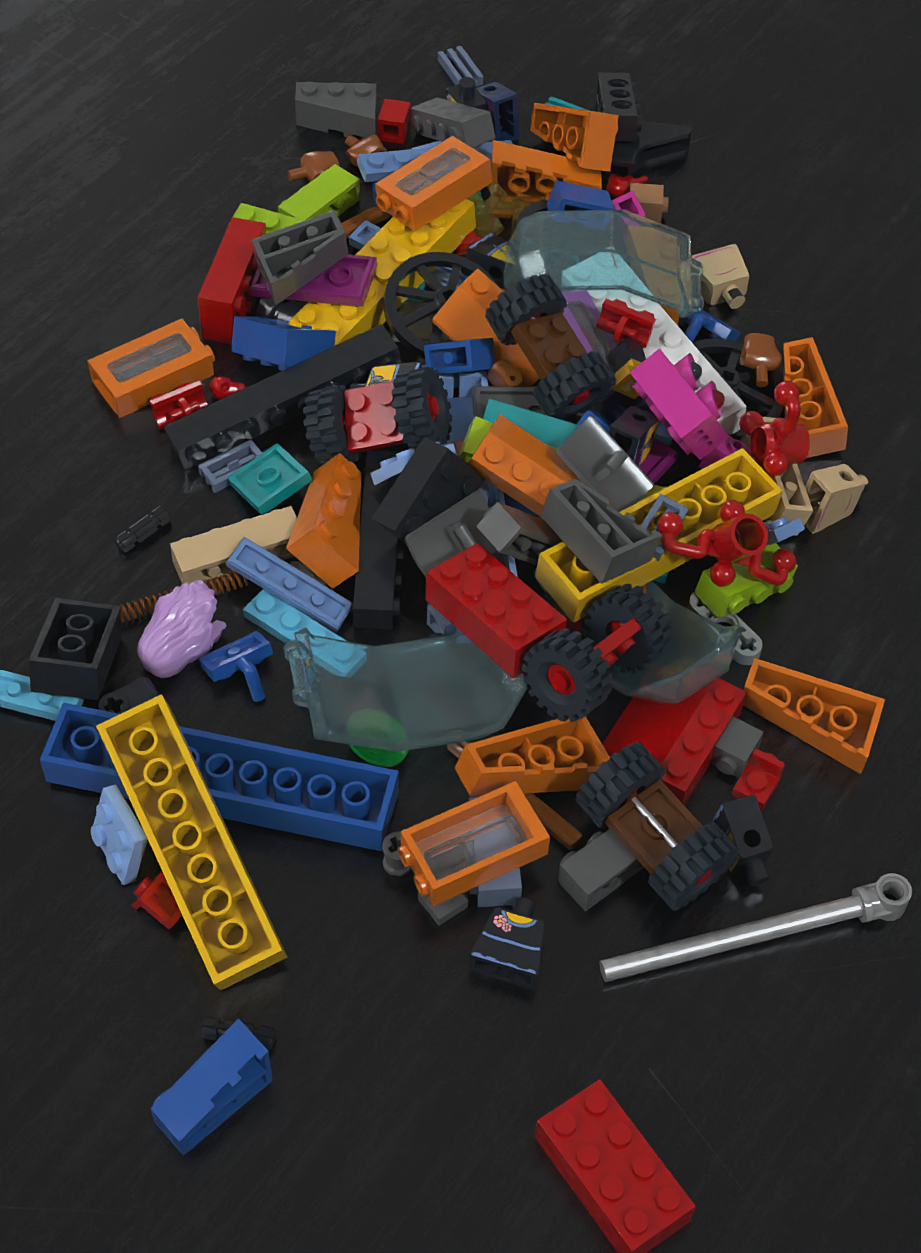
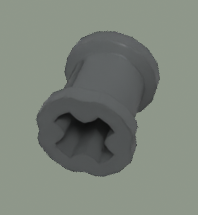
(392, 861)

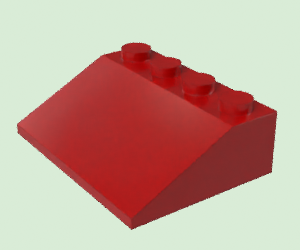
(680, 733)

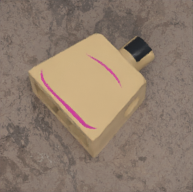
(723, 276)
(833, 495)

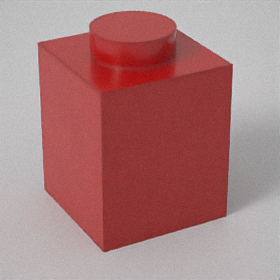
(394, 121)

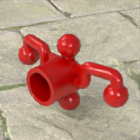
(783, 440)
(723, 545)

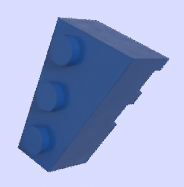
(277, 342)
(213, 1088)

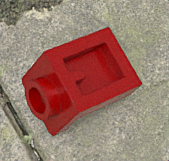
(759, 777)
(158, 900)

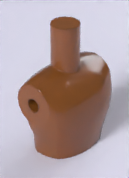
(366, 145)
(313, 165)
(760, 354)
(504, 375)

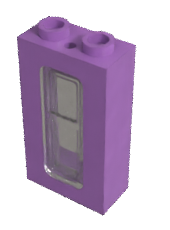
(583, 318)

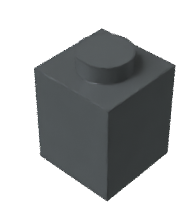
(735, 747)

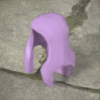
(180, 629)

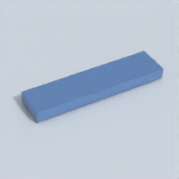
(289, 584)

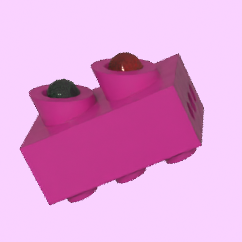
(672, 398)

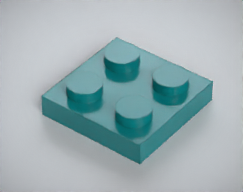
(269, 479)

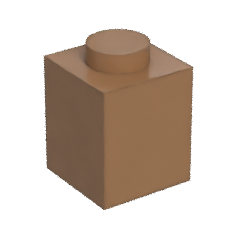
(651, 200)

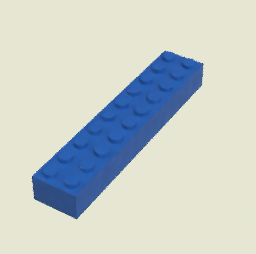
(246, 779)

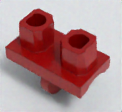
(626, 322)
(178, 403)

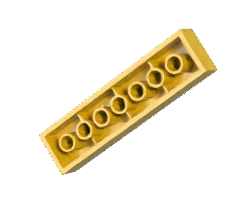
(391, 247)
(703, 493)
(191, 843)

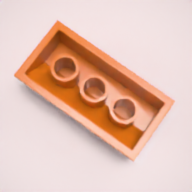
(465, 319)
(519, 464)

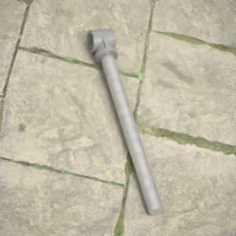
(865, 903)

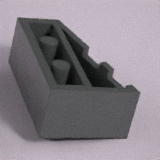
(337, 107)
(299, 253)
(596, 532)

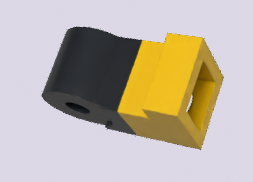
(624, 359)

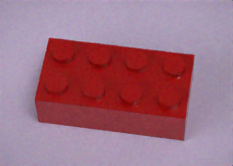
(228, 281)
(491, 606)
(614, 1171)

